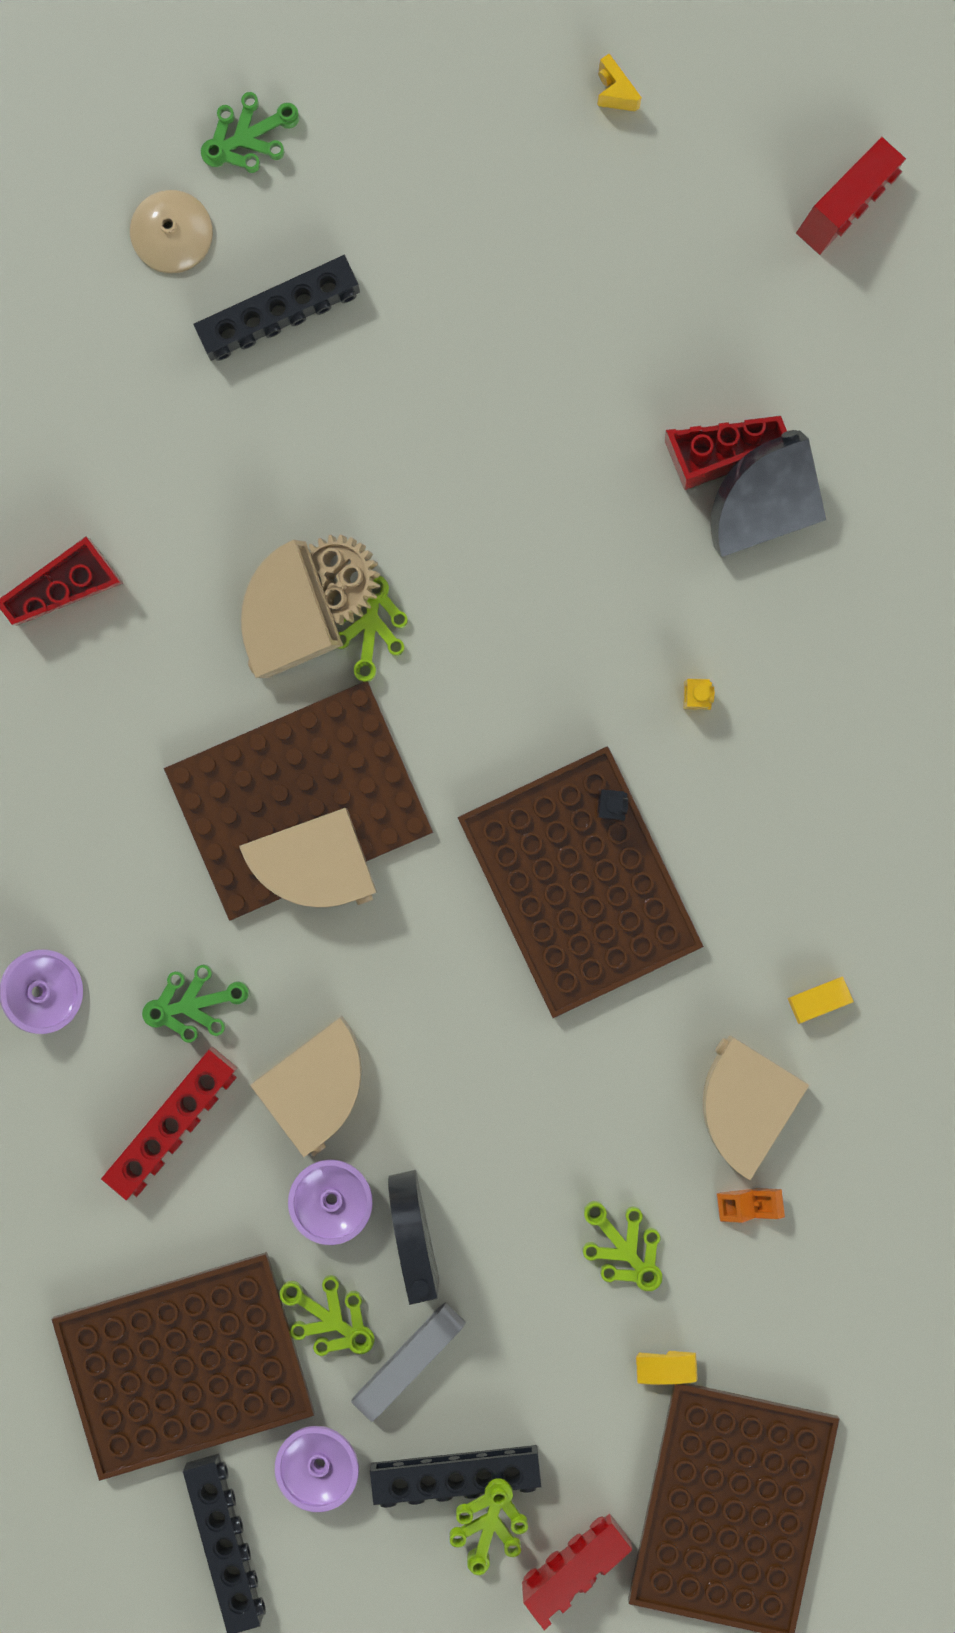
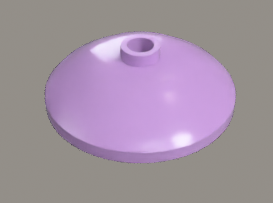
(58, 988)
(326, 1221)
(307, 1483)

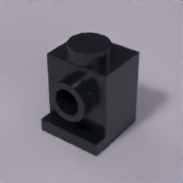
(612, 805)

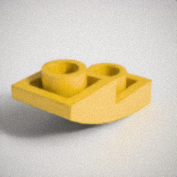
(820, 1000)
(671, 1368)

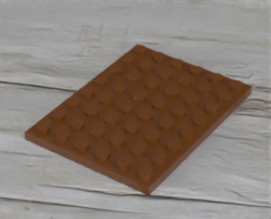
(292, 773)
(579, 888)
(183, 1366)
(733, 1509)

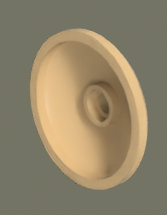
(173, 248)

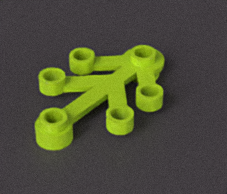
(371, 623)
(624, 1249)
(330, 1318)
(478, 1558)

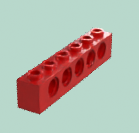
(119, 1175)

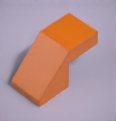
(750, 1204)

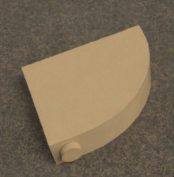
(286, 613)
(313, 862)
(314, 1087)
(747, 1104)

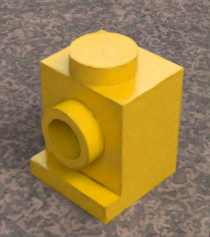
(698, 694)

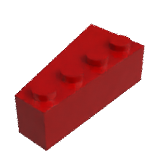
(851, 195)
(712, 451)
(63, 581)
(574, 1569)

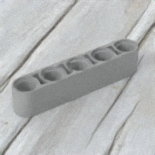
(408, 1362)

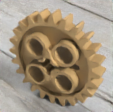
(354, 594)

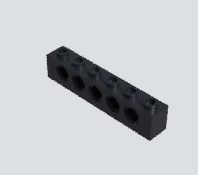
(285, 294)
(442, 1466)
(236, 1615)

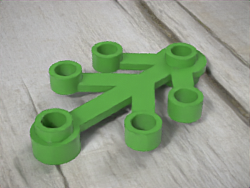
(246, 135)
(190, 1005)

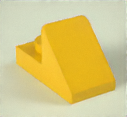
(621, 91)

